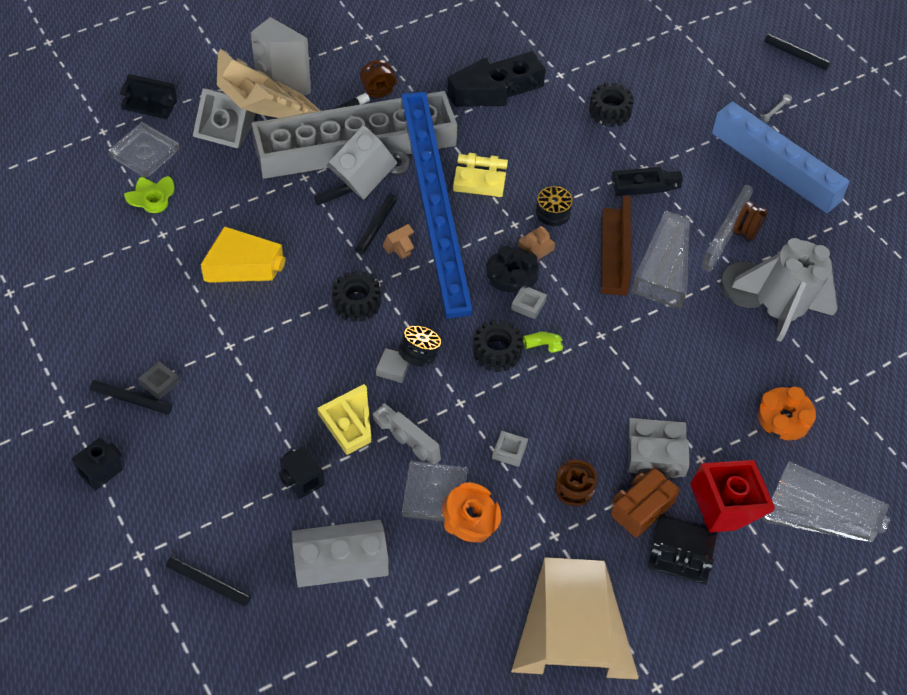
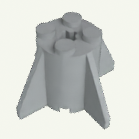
(792, 283)

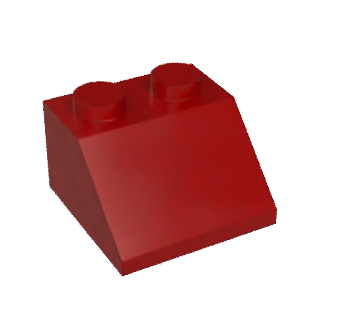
(730, 494)

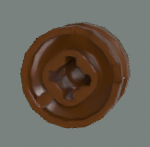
(379, 80)
(750, 221)
(576, 481)

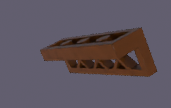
(616, 249)

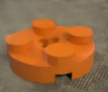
(788, 399)
(461, 523)

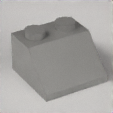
(222, 119)
(362, 162)

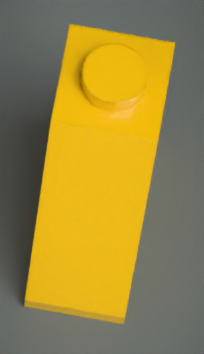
(242, 258)

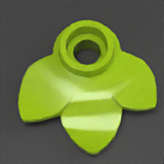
(150, 195)

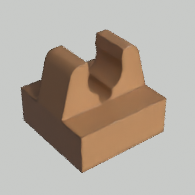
(400, 242)
(537, 242)

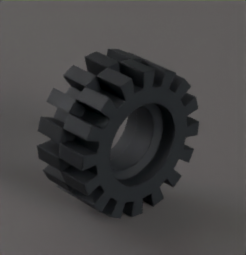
(607, 113)
(356, 308)
(501, 333)

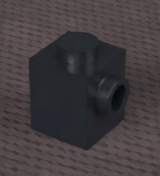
(98, 463)
(301, 472)

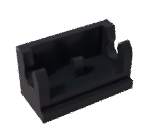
(148, 96)

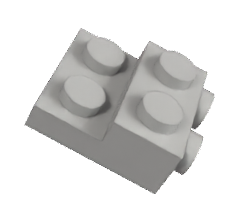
(658, 446)

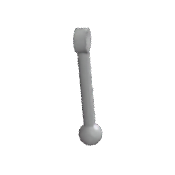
(786, 99)

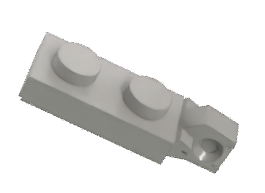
(407, 432)

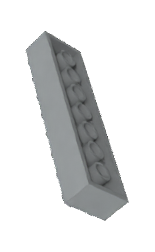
(314, 138)

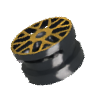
(554, 206)
(419, 348)

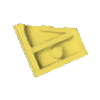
(348, 419)

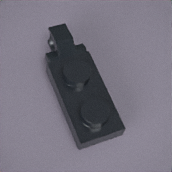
(645, 181)

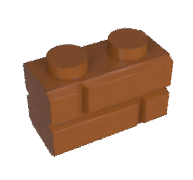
(644, 501)

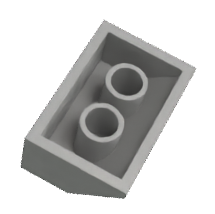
(282, 55)
(340, 553)

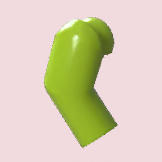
(543, 338)

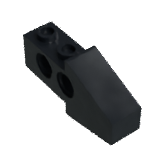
(494, 82)

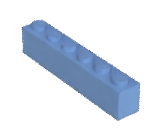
(780, 157)

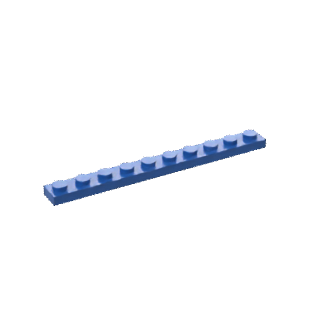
(436, 206)

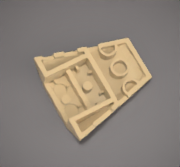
(257, 91)
(574, 621)

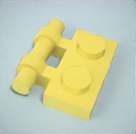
(480, 181)

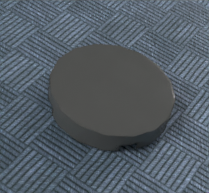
(739, 297)

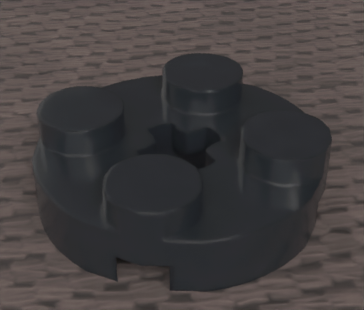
(508, 258)

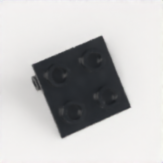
(682, 550)

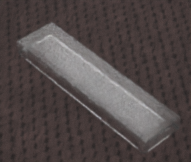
(726, 229)

